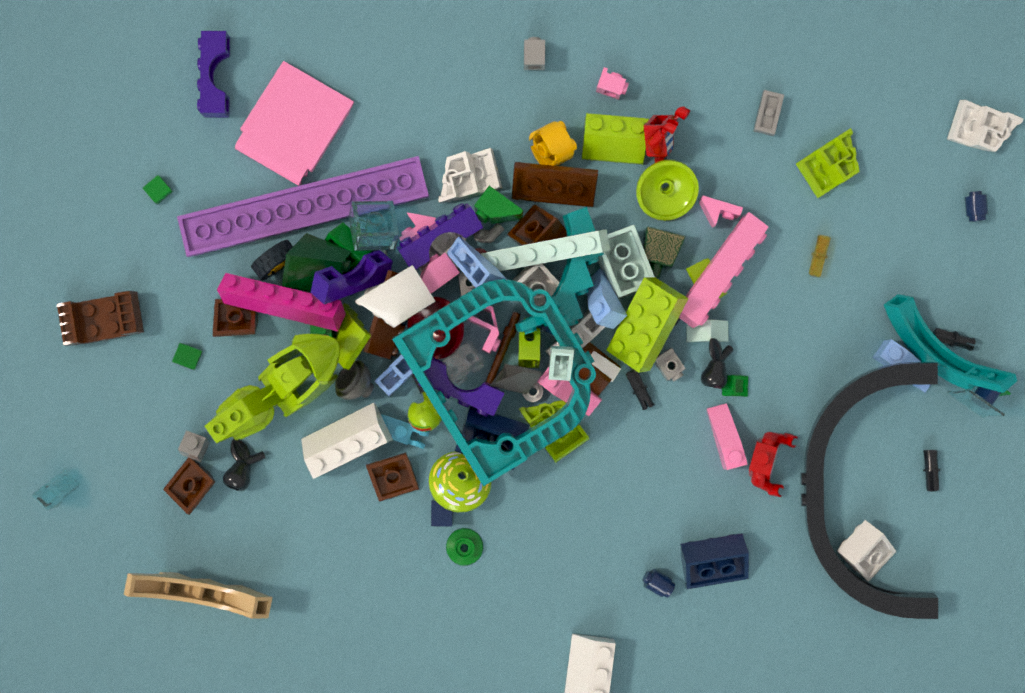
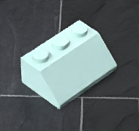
(625, 262)

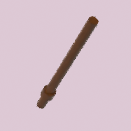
(509, 333)

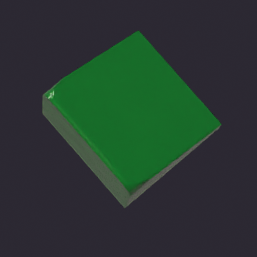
(187, 356)
(736, 386)

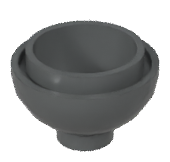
(354, 382)

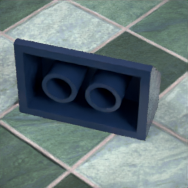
(490, 428)
(715, 561)

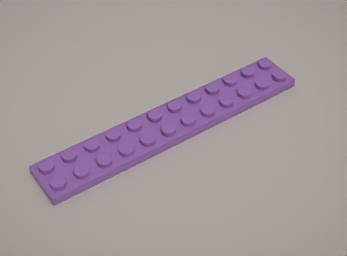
(300, 206)

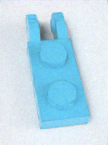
(402, 431)

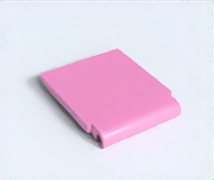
(293, 123)

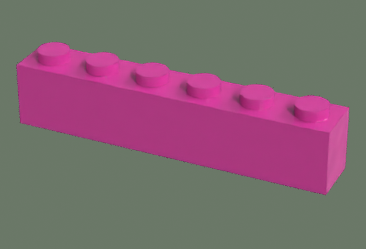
(280, 302)

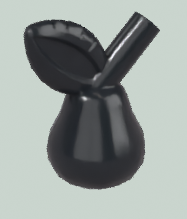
(715, 372)
(238, 475)

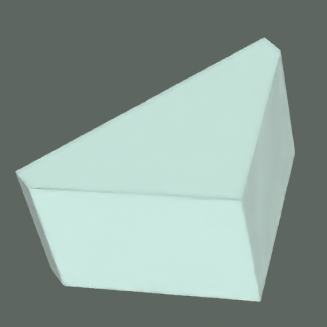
(710, 329)
(560, 363)

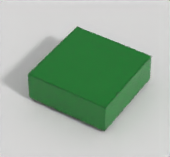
(157, 189)

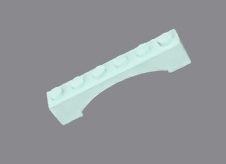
(549, 250)

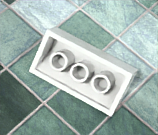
(345, 440)
(590, 664)

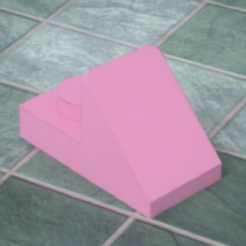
(712, 208)
(419, 222)

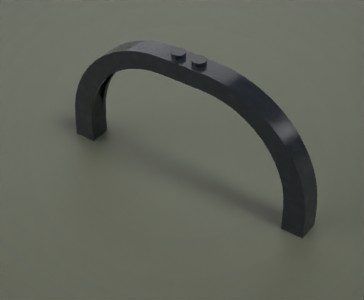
(879, 599)

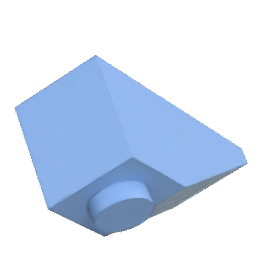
(472, 263)
(604, 303)
(892, 353)

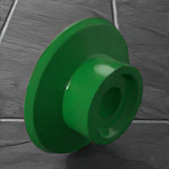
(468, 537)

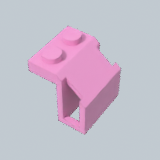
(492, 342)

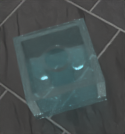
(373, 225)

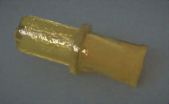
(819, 255)

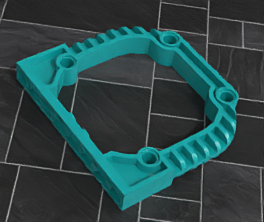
(485, 456)

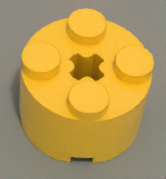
(552, 144)

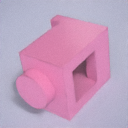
(612, 84)

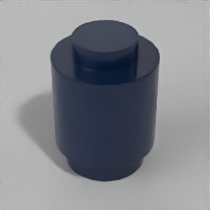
(976, 206)
(658, 583)

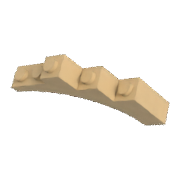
(199, 591)

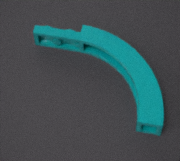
(927, 348)

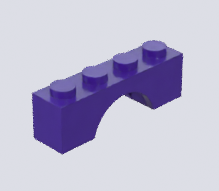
(214, 49)
(461, 221)
(331, 285)
(484, 398)

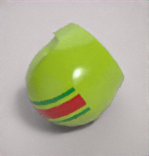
(423, 415)

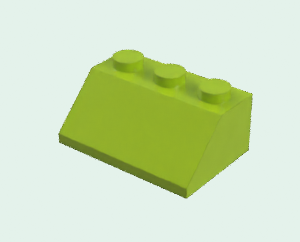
(614, 139)

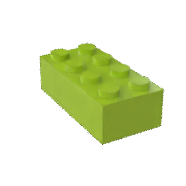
(647, 324)

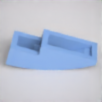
(394, 376)

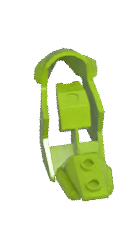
(252, 408)

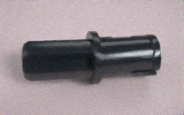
(954, 339)
(639, 389)
(931, 470)

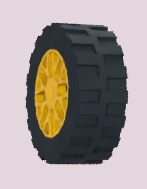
(272, 260)

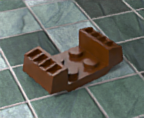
(100, 318)

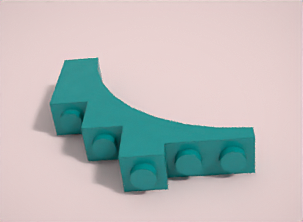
(575, 275)

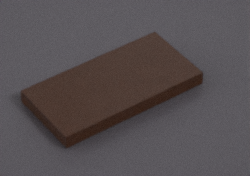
(554, 184)

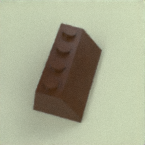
(381, 333)

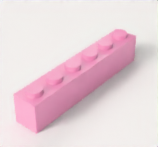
(722, 268)

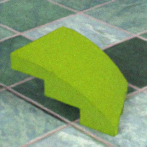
(830, 164)
(351, 337)
(563, 445)

